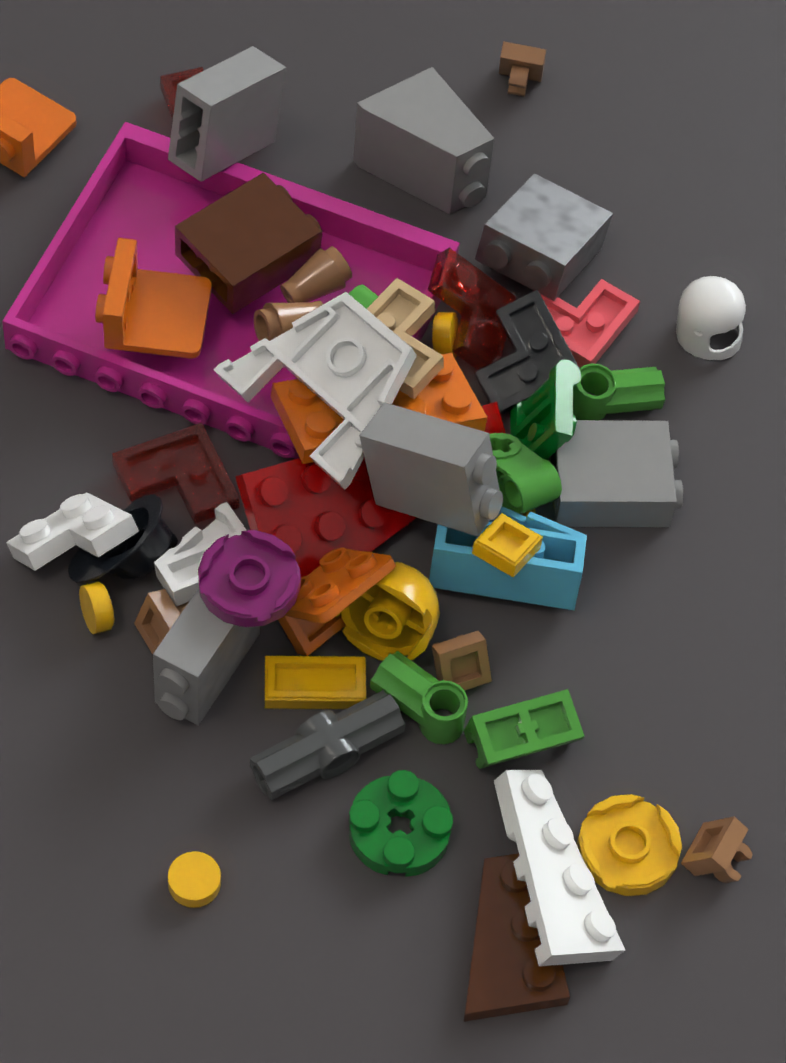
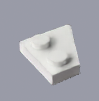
(179, 565)

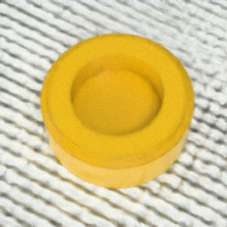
(444, 332)
(96, 607)
(194, 879)

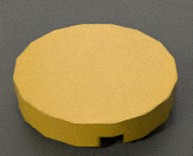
(629, 845)

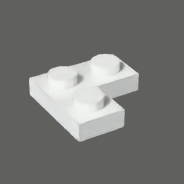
(80, 522)

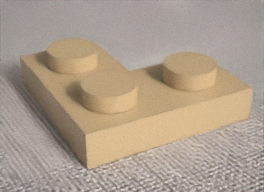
(405, 312)

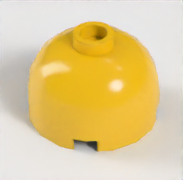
(394, 615)

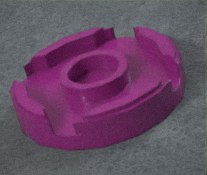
(249, 578)

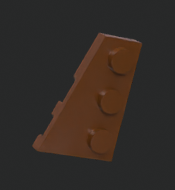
(503, 959)

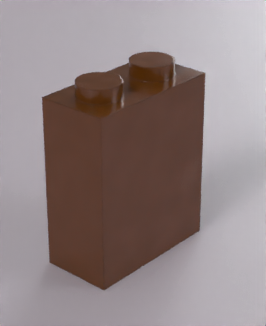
(248, 241)

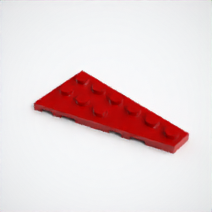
(317, 514)

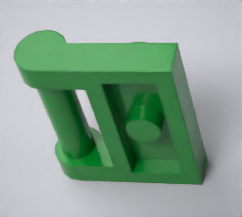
(547, 415)

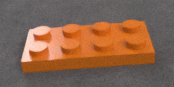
(312, 420)

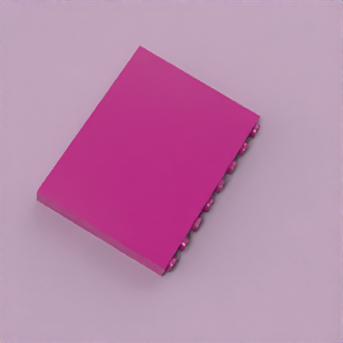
(142, 199)

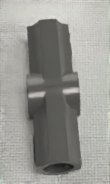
(327, 745)

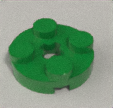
(396, 852)

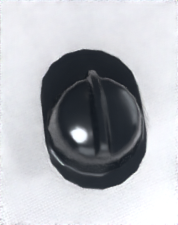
(136, 554)

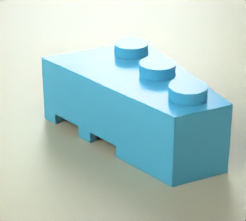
(547, 579)

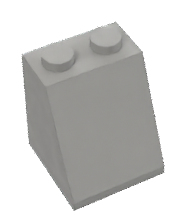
(424, 142)

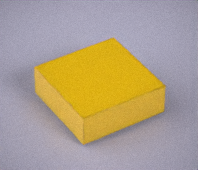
(507, 545)

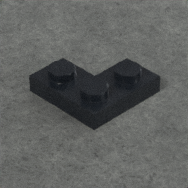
(537, 350)

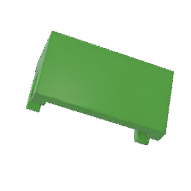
(524, 728)

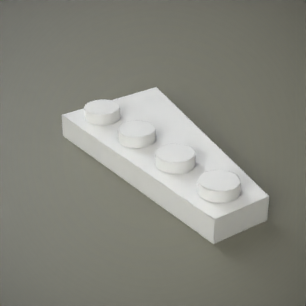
(561, 888)

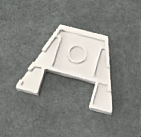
(341, 358)

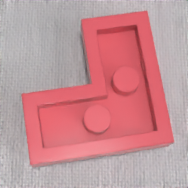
(595, 322)

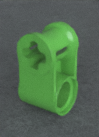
(523, 475)

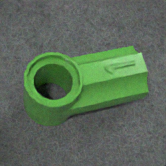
(616, 391)
(420, 694)

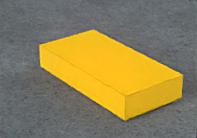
(314, 682)

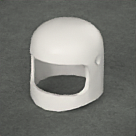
(706, 309)

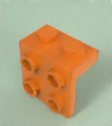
(29, 126)
(151, 308)
(328, 591)

